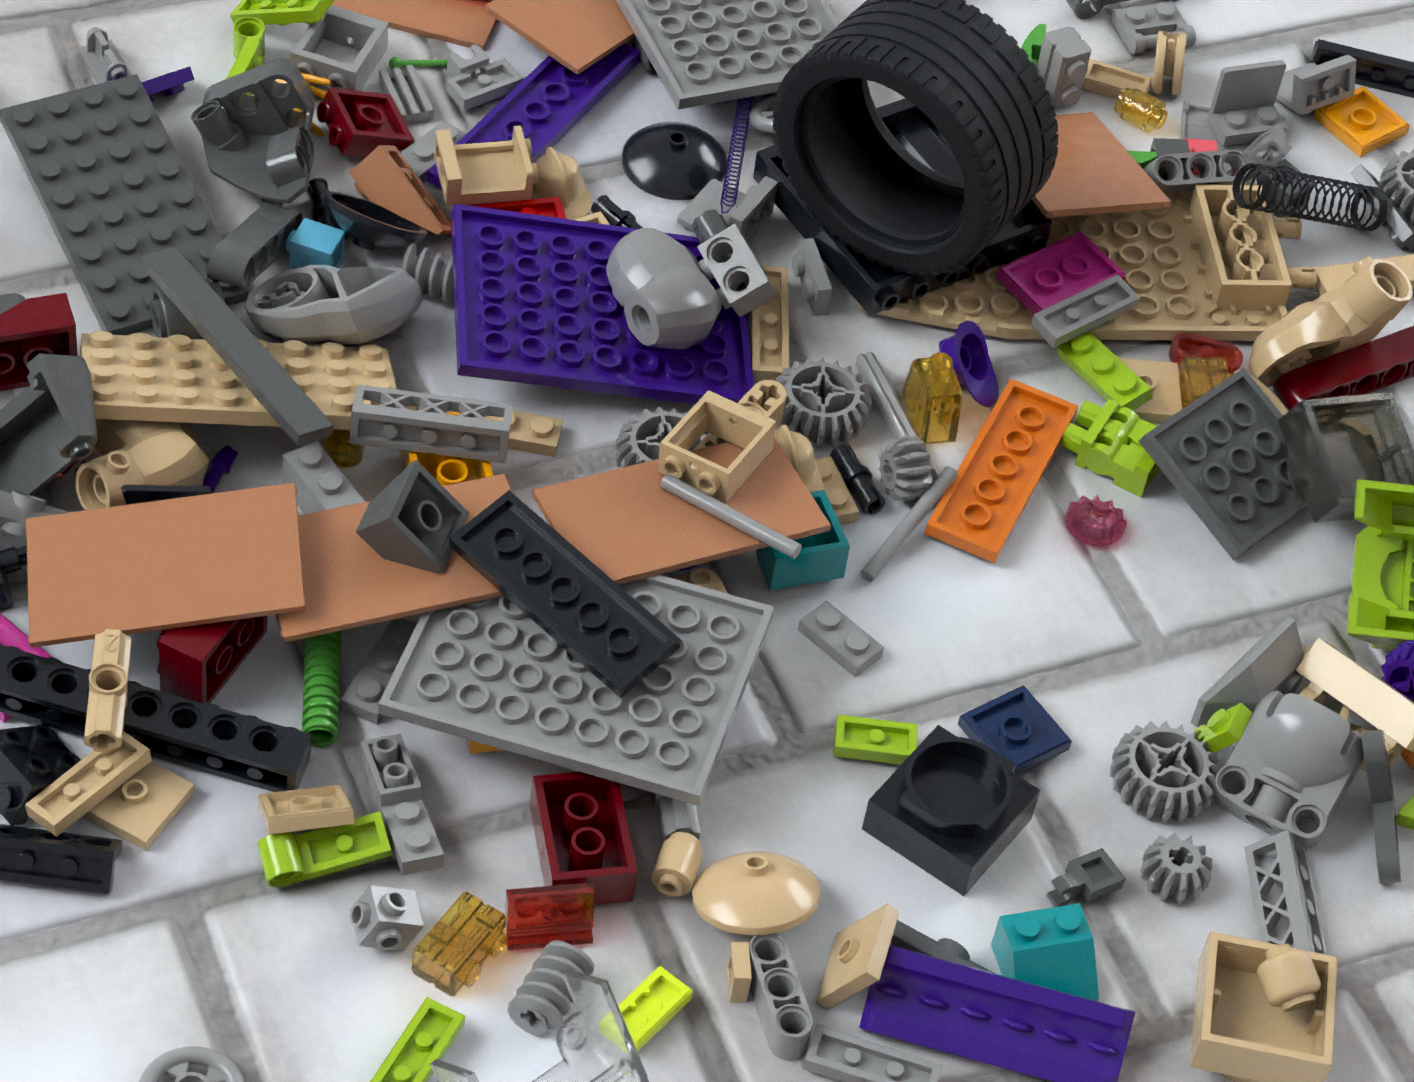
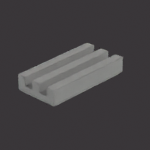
(401, 77)

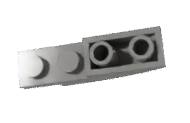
(399, 799)

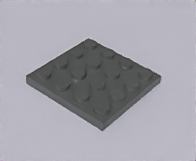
(1228, 462)

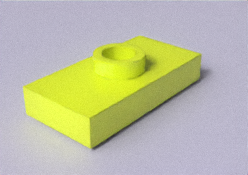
(653, 1005)

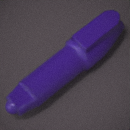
(220, 465)

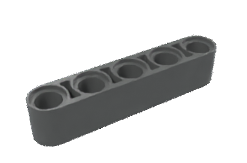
(253, 245)

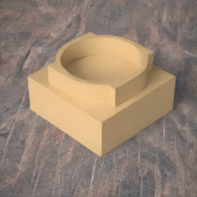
(1244, 1034)

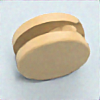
(1169, 60)

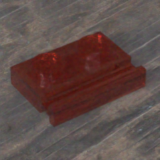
(549, 914)

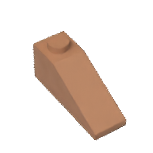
(392, 184)

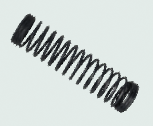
(1266, 182)

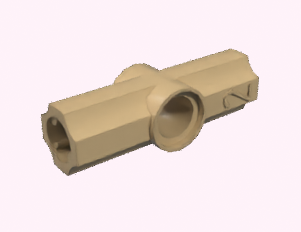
(108, 690)

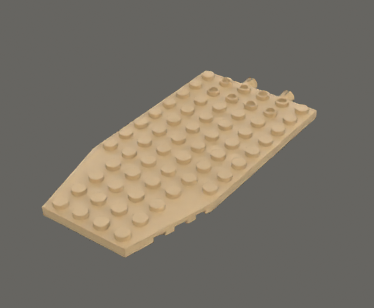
(1193, 265)

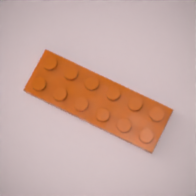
(1001, 470)

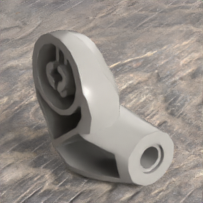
(662, 290)
(334, 303)

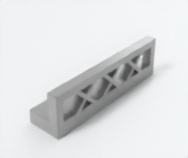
(430, 428)
(1298, 893)

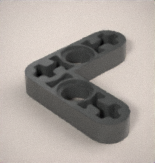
(1383, 806)

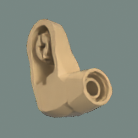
(1332, 321)
(139, 456)

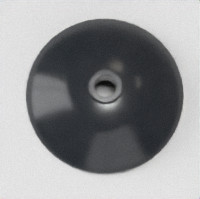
(673, 160)
(370, 222)

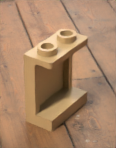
(485, 170)

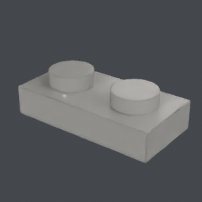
(813, 276)
(840, 638)

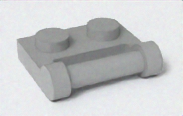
(1140, 25)

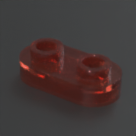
(1194, 345)

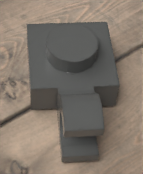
(1091, 875)

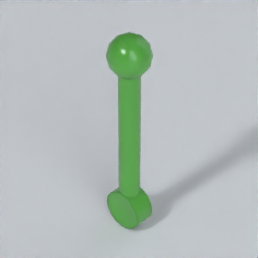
(397, 62)

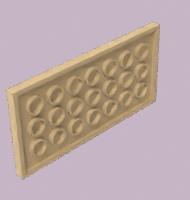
(190, 383)

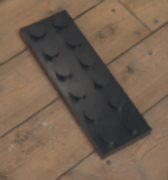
(565, 593)

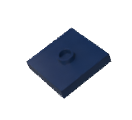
(1016, 729)

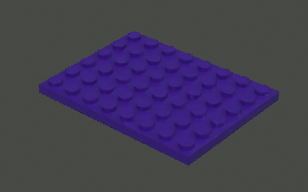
(543, 314)

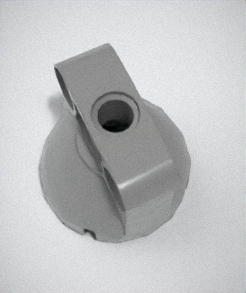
(1290, 766)

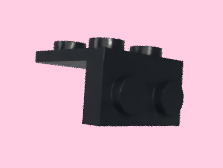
(28, 764)

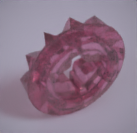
(1091, 531)

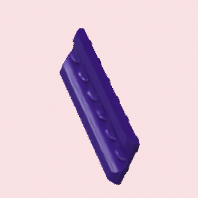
(996, 1019)

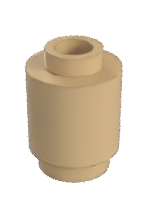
(677, 864)

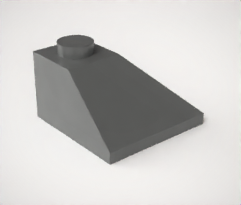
(413, 520)

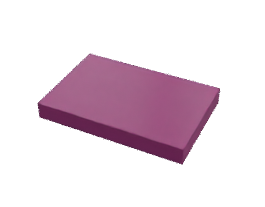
(1057, 272)

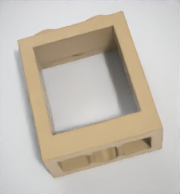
(714, 415)

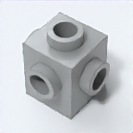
(386, 918)

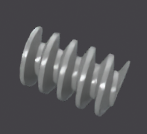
(430, 274)
(544, 994)

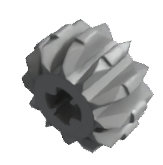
(905, 468)
(1176, 868)

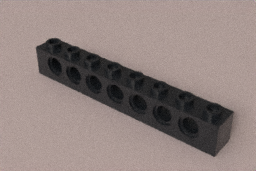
(212, 740)

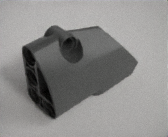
(260, 138)

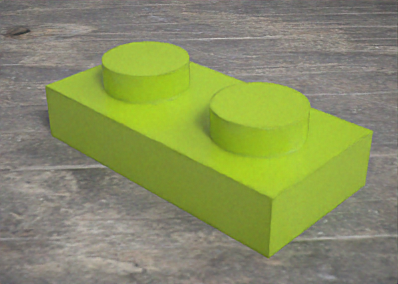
(874, 739)

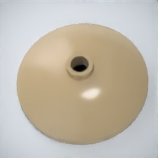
(756, 893)

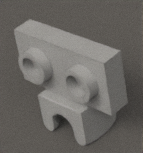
(477, 80)

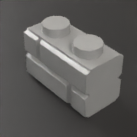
(1063, 65)

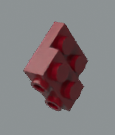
(362, 122)

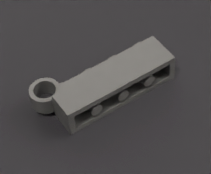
(317, 479)

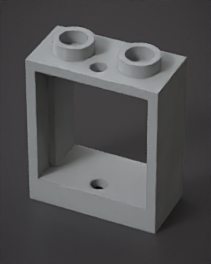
(347, 29)

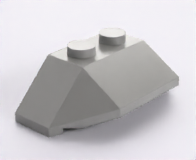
(1262, 669)

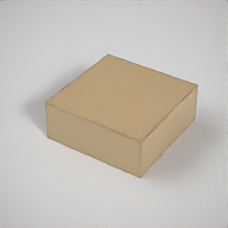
(739, 972)

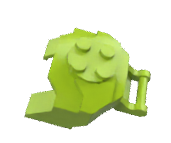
(1383, 565)

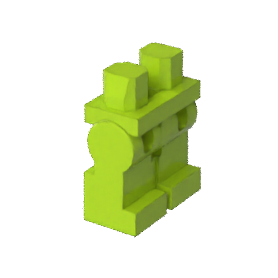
(1112, 445)

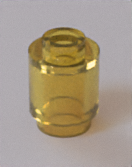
(1141, 109)
(341, 451)

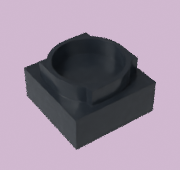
(951, 808)

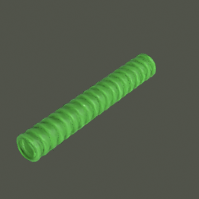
(321, 688)

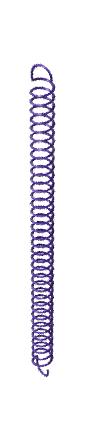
(731, 152)

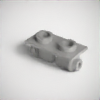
(102, 57)

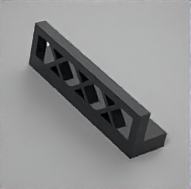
(1371, 68)
(58, 861)

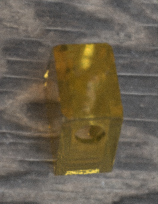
(931, 388)

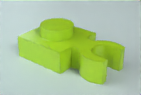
(1224, 727)

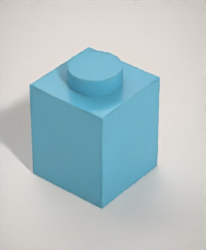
(315, 245)

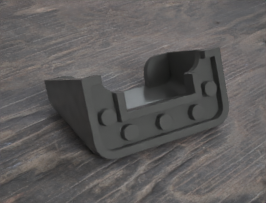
(47, 423)

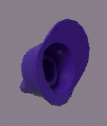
(972, 363)

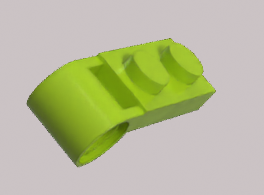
(247, 45)
(323, 851)

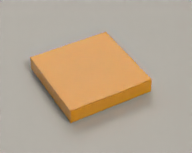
(1362, 122)

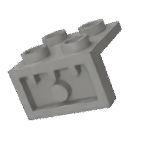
(1318, 85)
(1246, 102)
(748, 212)

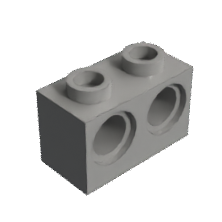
(740, 268)

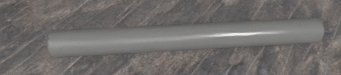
(731, 516)
(909, 523)

